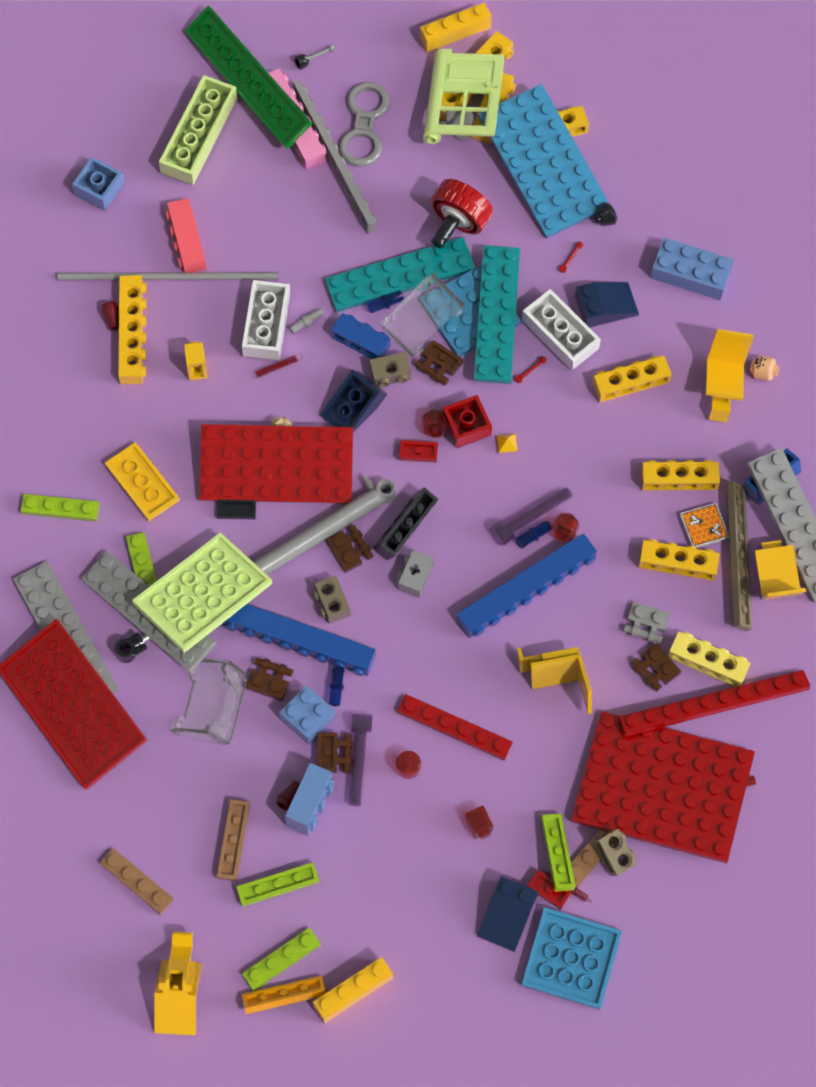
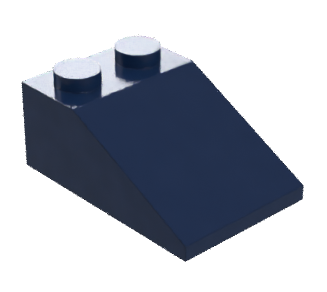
(605, 302)
(353, 401)
(507, 914)

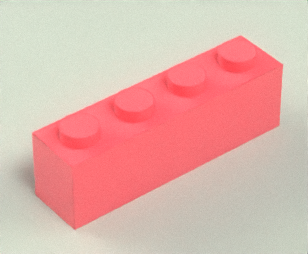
(186, 236)

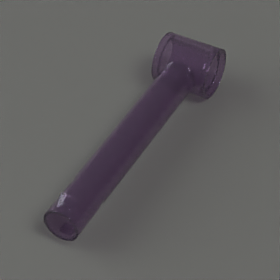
(504, 532)
(361, 726)

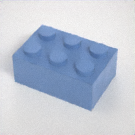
(309, 799)

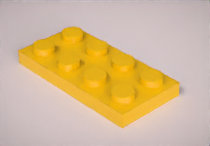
(142, 481)

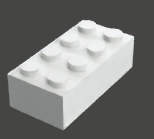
(266, 320)
(561, 329)

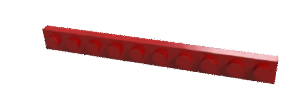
(714, 703)

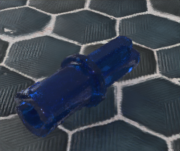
(385, 302)
(533, 534)
(336, 686)

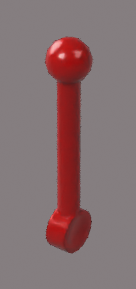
(563, 268)
(519, 378)

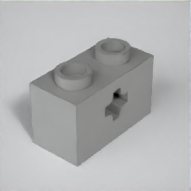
(415, 583)

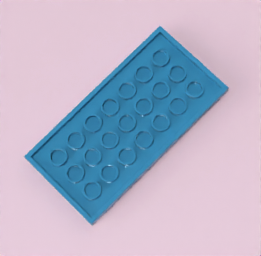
(545, 161)

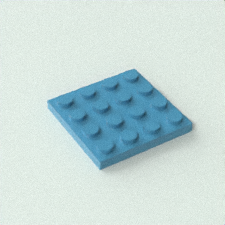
(462, 330)
(571, 958)

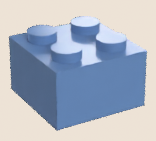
(98, 183)
(307, 714)

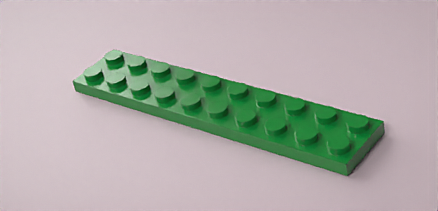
(248, 76)

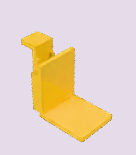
(726, 371)
(777, 571)
(556, 669)
(177, 989)

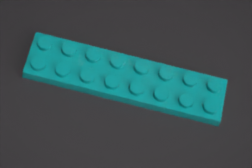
(398, 273)
(497, 314)

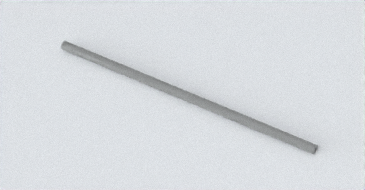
(173, 276)

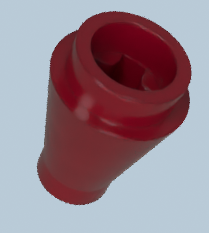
(111, 314)
(285, 798)

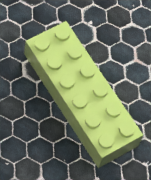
(198, 130)

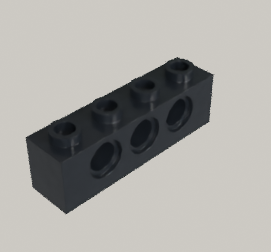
(405, 523)

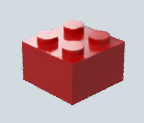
(467, 421)

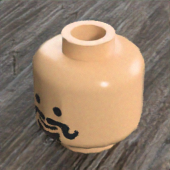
(764, 368)

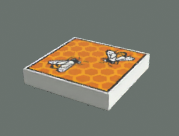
(704, 526)

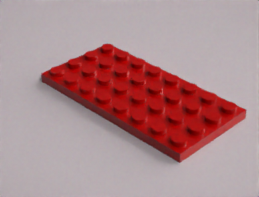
(276, 463)
(71, 704)

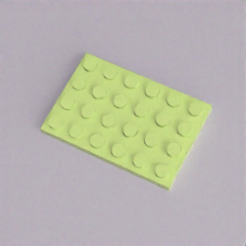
(202, 592)

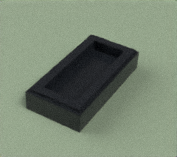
(236, 509)

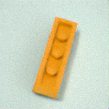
(283, 994)

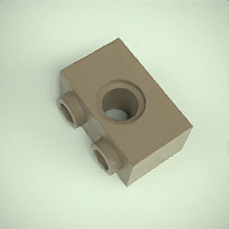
(396, 362)

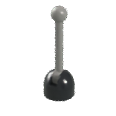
(303, 60)

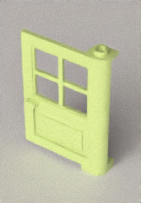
(463, 75)

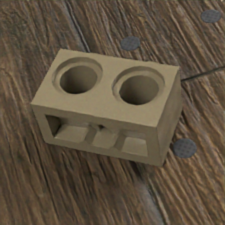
(335, 598)
(610, 855)

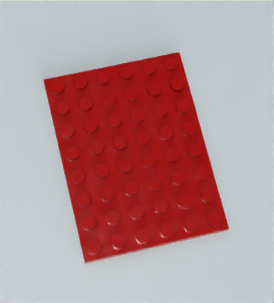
(664, 788)

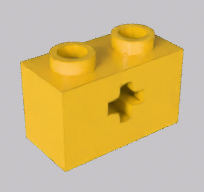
(195, 360)

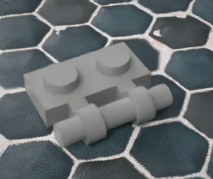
(647, 617)

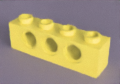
(698, 661)

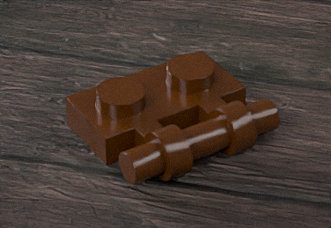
(442, 358)
(344, 551)
(660, 663)
(266, 684)
(327, 752)

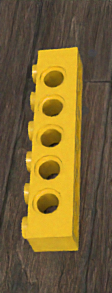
(496, 44)
(132, 286)

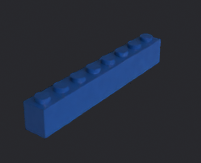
(526, 585)
(302, 638)

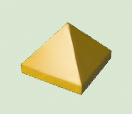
(507, 443)

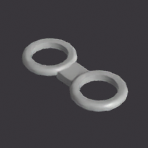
(364, 124)

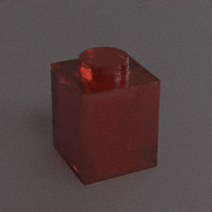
(479, 823)

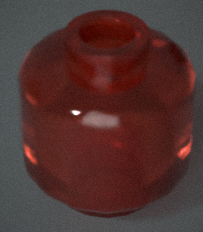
(434, 423)
(565, 527)
(408, 764)

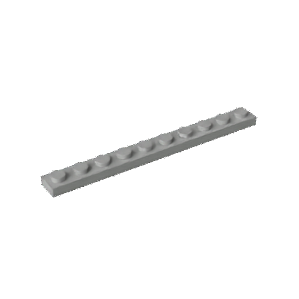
(338, 162)

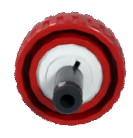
(460, 209)

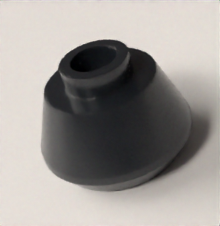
(605, 214)

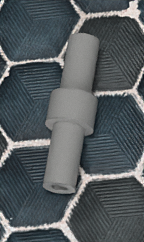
(306, 320)

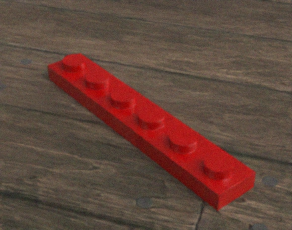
(455, 727)

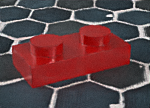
(418, 451)
(544, 886)

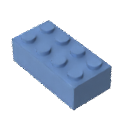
(692, 268)

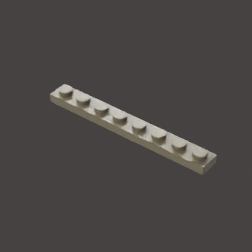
(739, 556)

